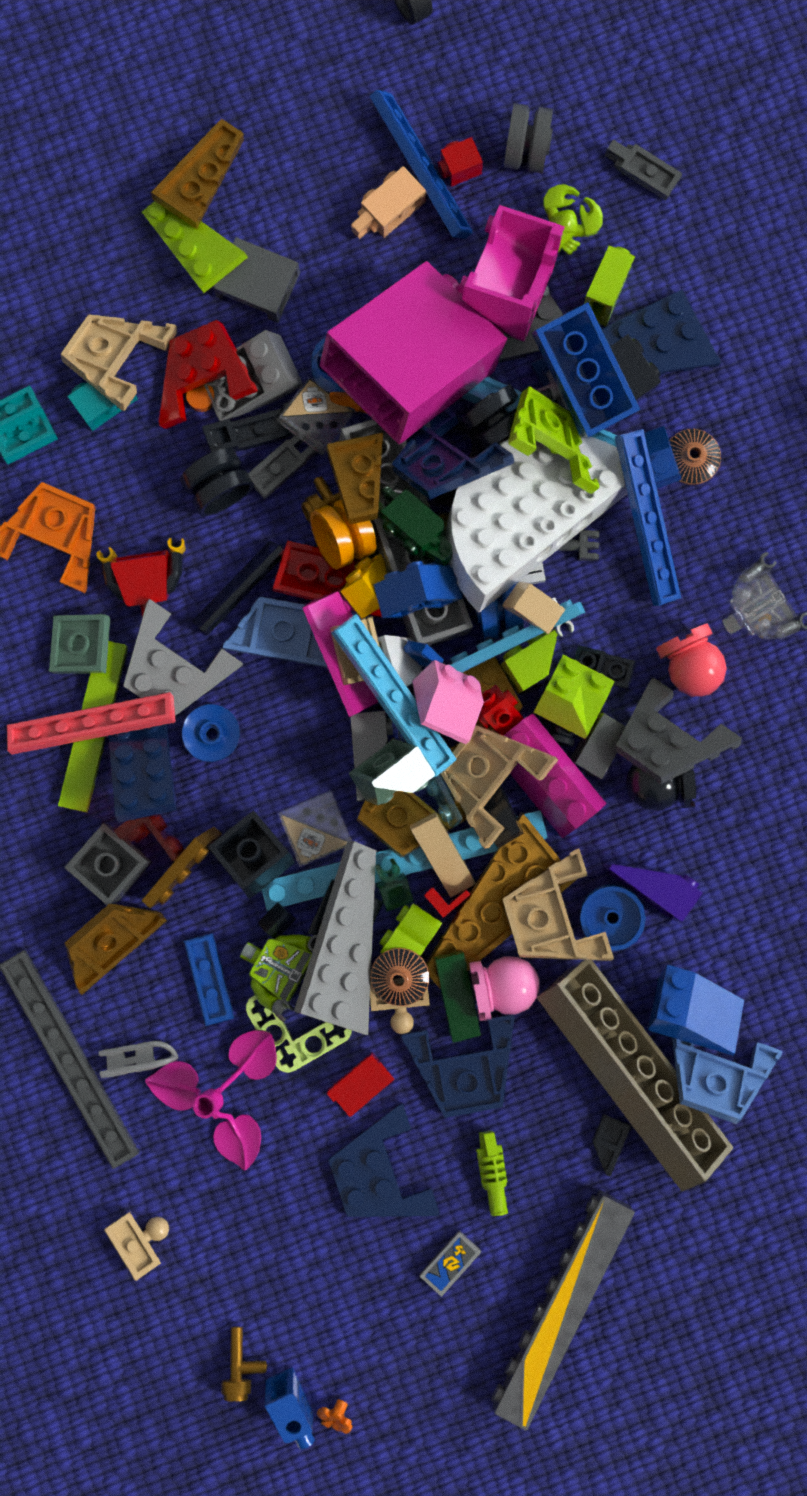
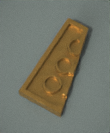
(199, 174)

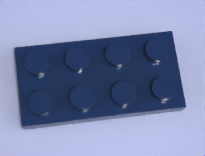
(141, 773)

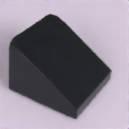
(276, 921)

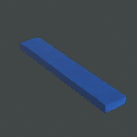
(421, 164)
(648, 517)

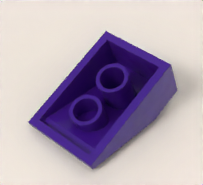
(666, 892)

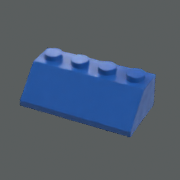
(585, 370)

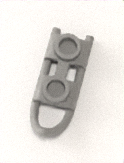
(142, 1061)

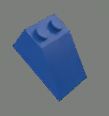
(696, 1010)

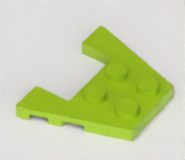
(553, 426)

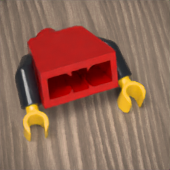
(143, 575)

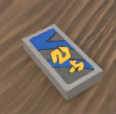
(450, 1263)

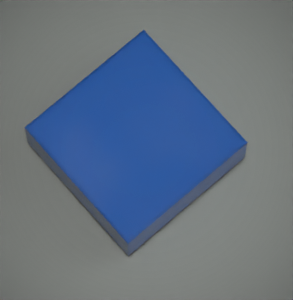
(421, 653)

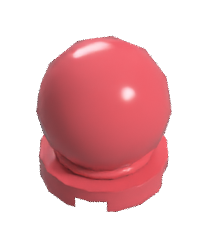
(694, 664)

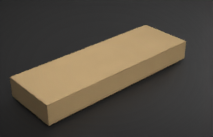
(442, 854)

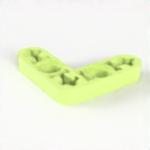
(296, 1045)

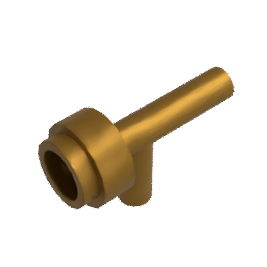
(314, 501)
(237, 1388)

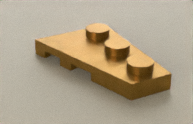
(357, 475)

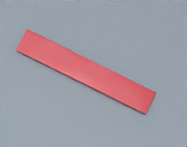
(91, 723)

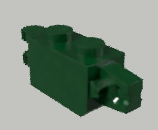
(415, 526)

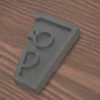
(514, 348)

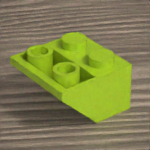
(530, 664)

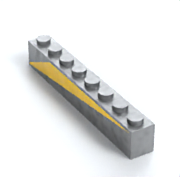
(562, 1310)

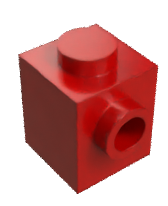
(460, 161)

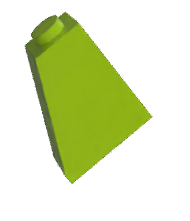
(609, 282)

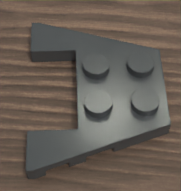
(663, 747)

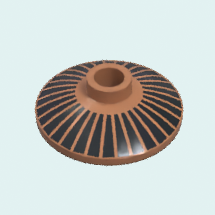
(700, 469)
(404, 963)

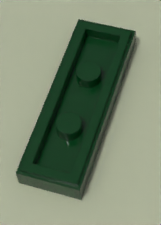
(457, 996)

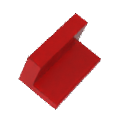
(440, 905)
(360, 1084)

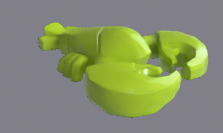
(590, 221)

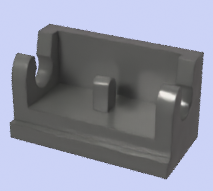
(599, 748)

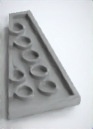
(340, 965)

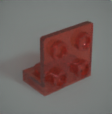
(139, 828)

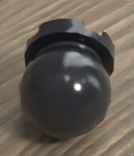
(655, 796)

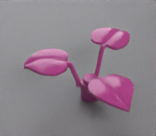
(176, 1087)

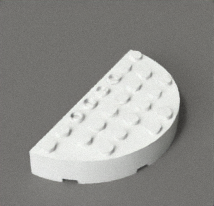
(524, 515)

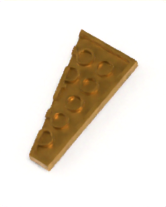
(482, 917)

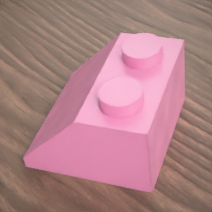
(448, 701)

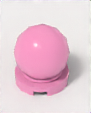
(506, 986)

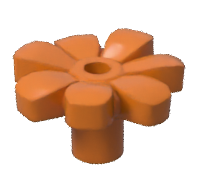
(335, 1417)

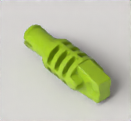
(492, 1172)

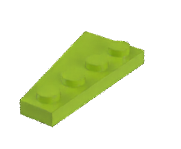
(200, 250)

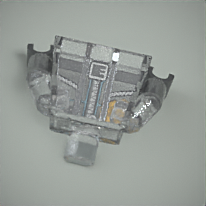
(762, 605)

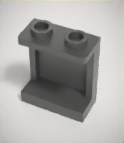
(260, 280)

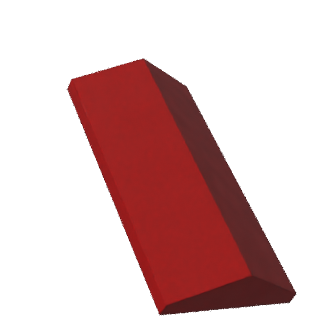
(308, 575)

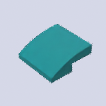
(23, 425)

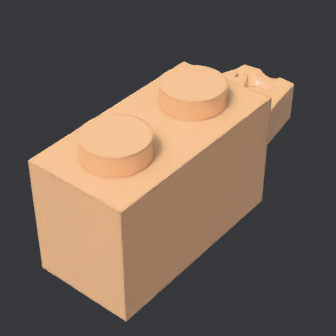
(389, 204)

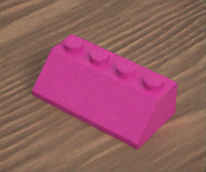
(322, 615)
(564, 793)

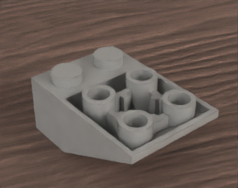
(267, 367)

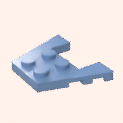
(719, 1084)

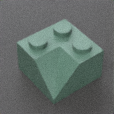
(391, 769)

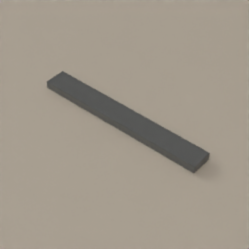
(69, 1059)

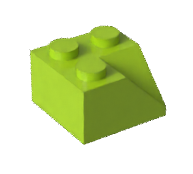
(574, 696)

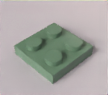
(79, 644)

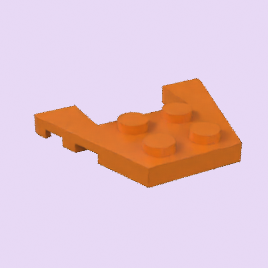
(58, 522)

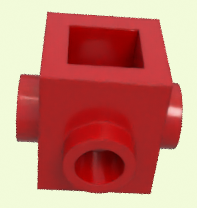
(499, 710)

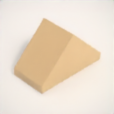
(533, 606)

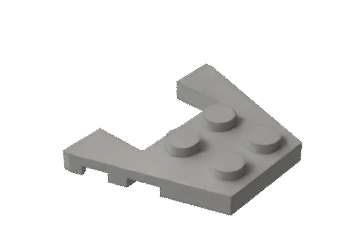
(159, 670)

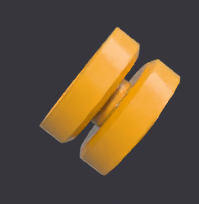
(339, 540)

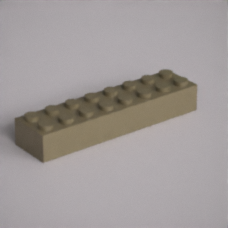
(634, 1073)

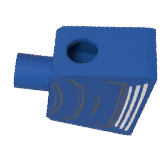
(289, 1408)

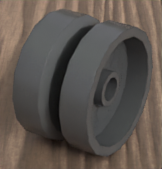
(528, 138)

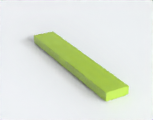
(87, 754)

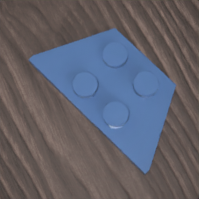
(278, 632)

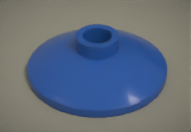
(196, 729)

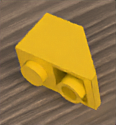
(360, 588)

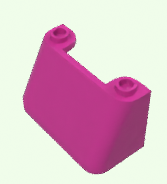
(513, 270)

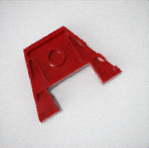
(198, 360)

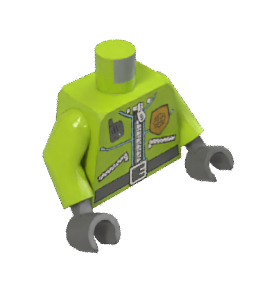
(278, 969)

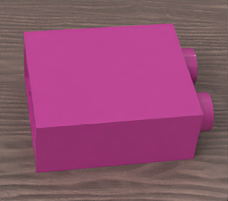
(412, 351)

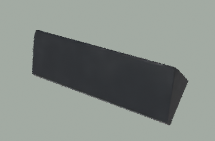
(238, 587)

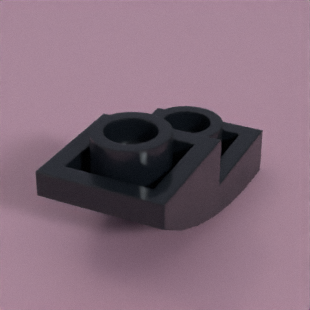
(611, 666)

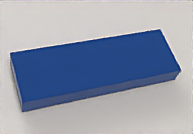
(209, 979)

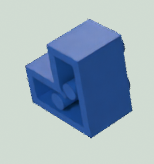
(417, 589)

